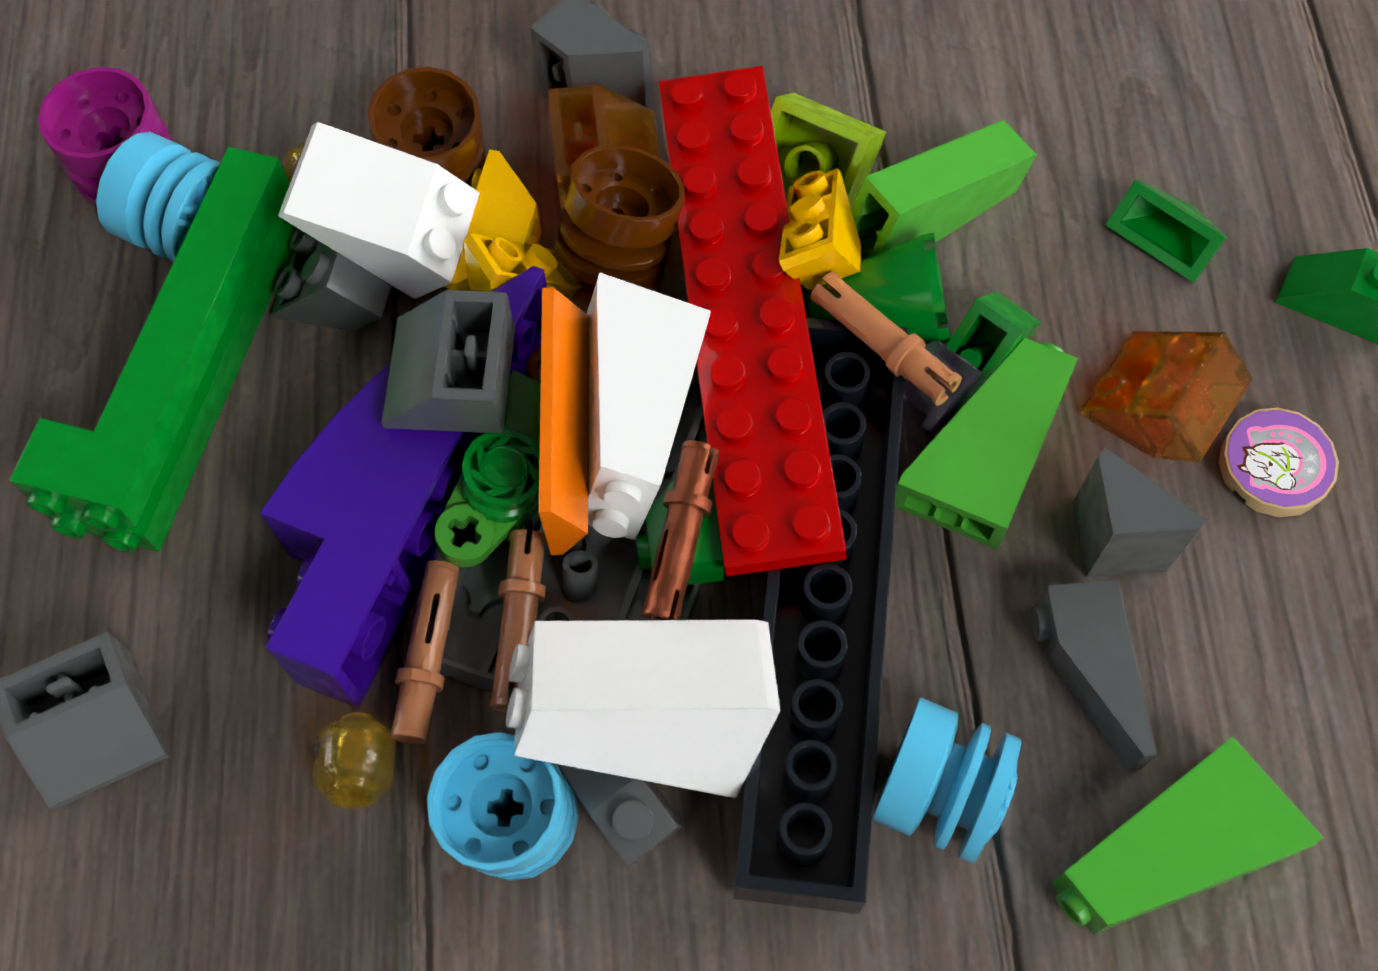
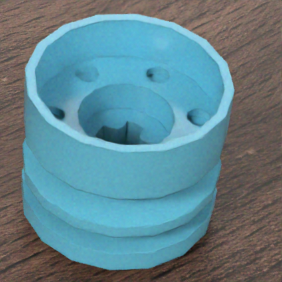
(153, 192)
(482, 780)
(948, 781)

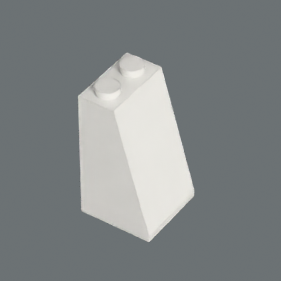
(637, 387)
(646, 699)

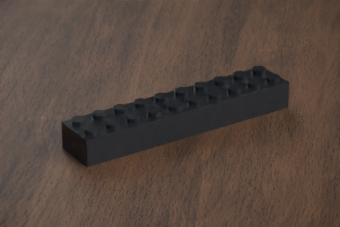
(827, 622)

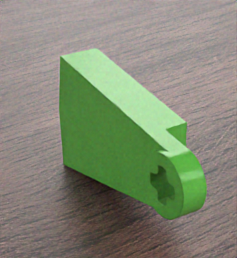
(523, 416)

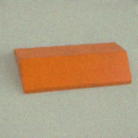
(563, 422)

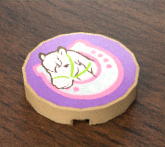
(1278, 462)

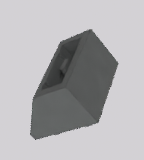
(585, 46)
(327, 288)
(451, 364)
(80, 720)

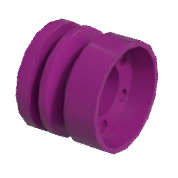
(91, 117)

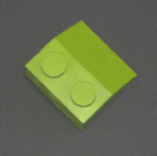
(822, 140)

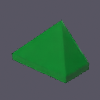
(1167, 229)

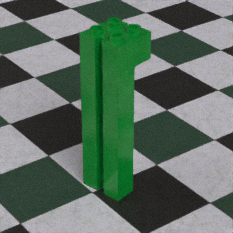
(149, 440)

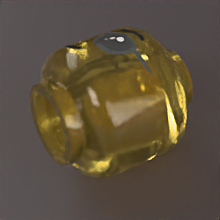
(354, 761)

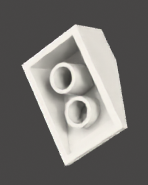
(380, 208)

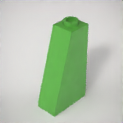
(940, 188)
(985, 453)
(1192, 837)

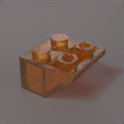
(592, 118)
(1169, 392)

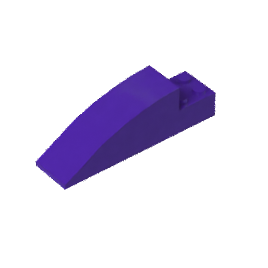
(365, 523)

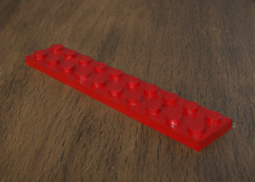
(756, 352)

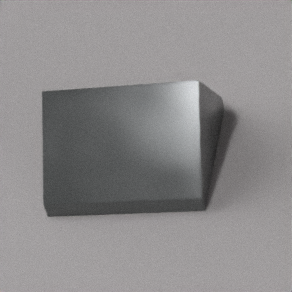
(1129, 521)

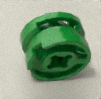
(501, 475)

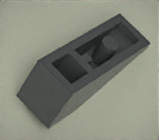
(1095, 658)
(626, 810)

